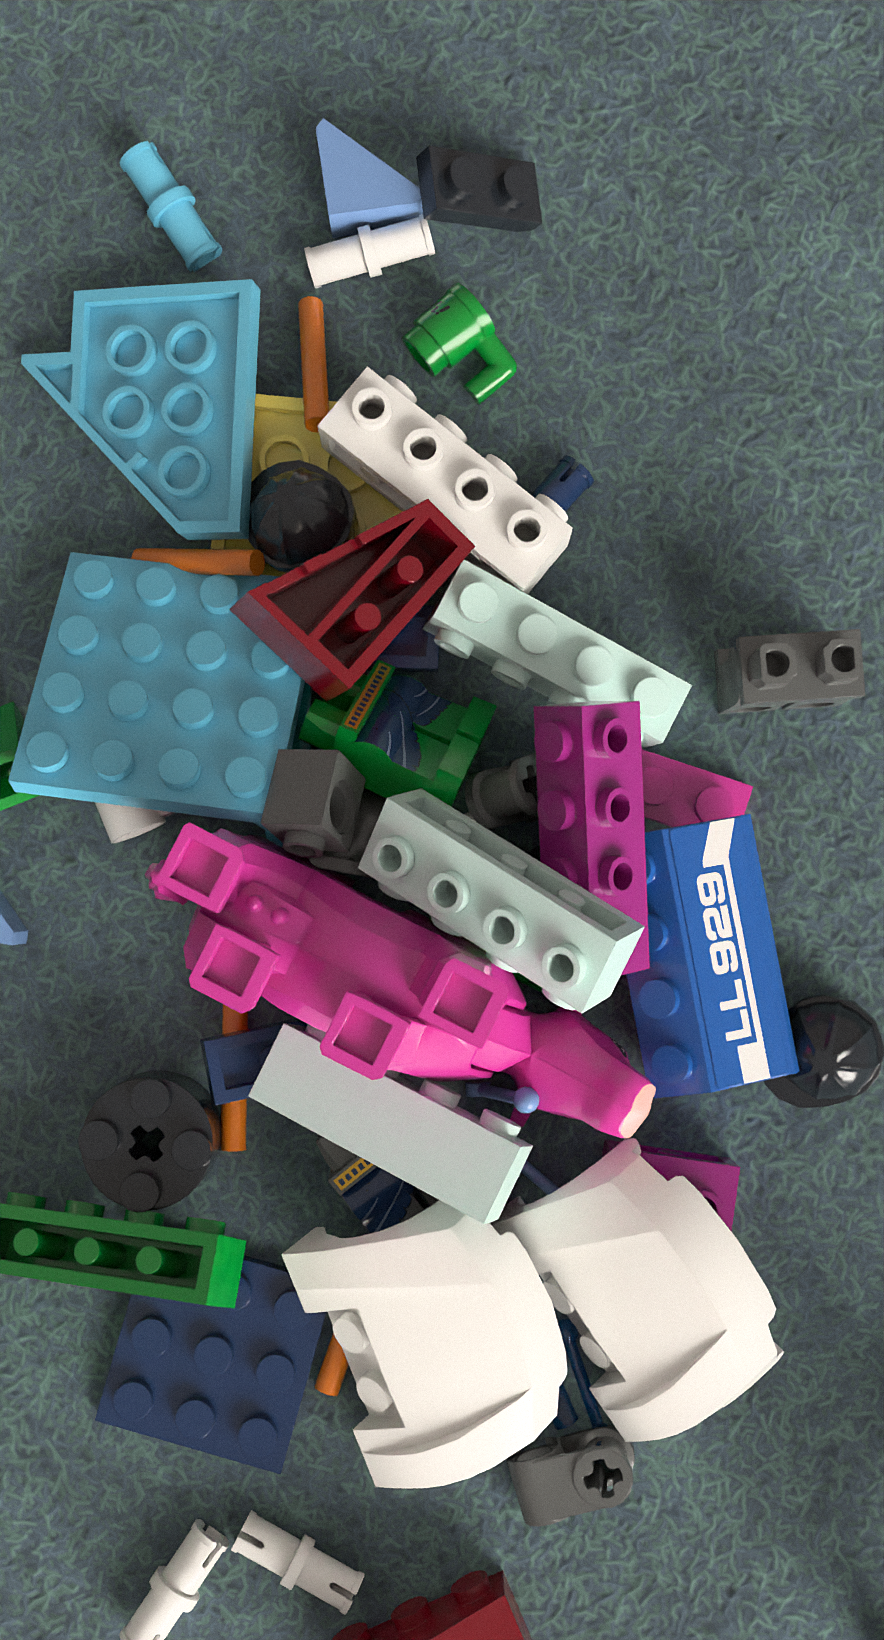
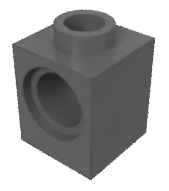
(313, 801)

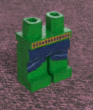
(400, 733)

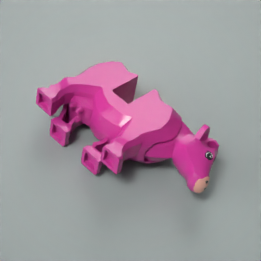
(382, 981)

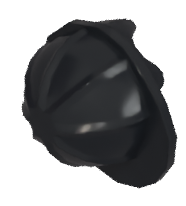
(298, 514)
(835, 1052)

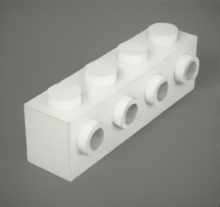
(420, 457)

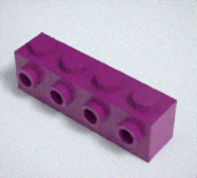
(595, 804)

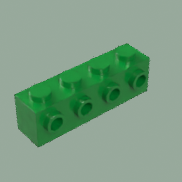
(120, 1255)

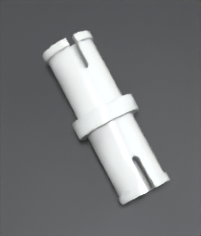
(369, 251)
(298, 1562)
(176, 1585)

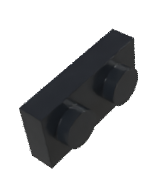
(478, 189)

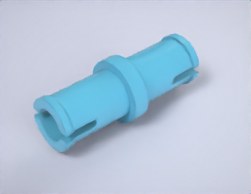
(170, 205)

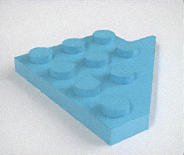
(167, 394)

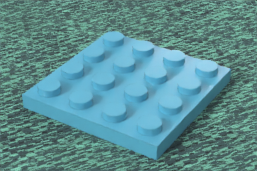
(156, 694)

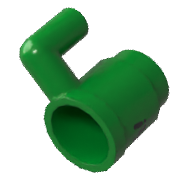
(453, 330)

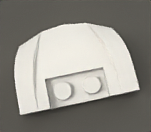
(652, 1291)
(442, 1340)

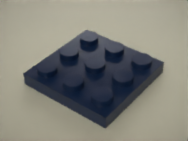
(216, 1373)

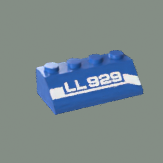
(714, 991)

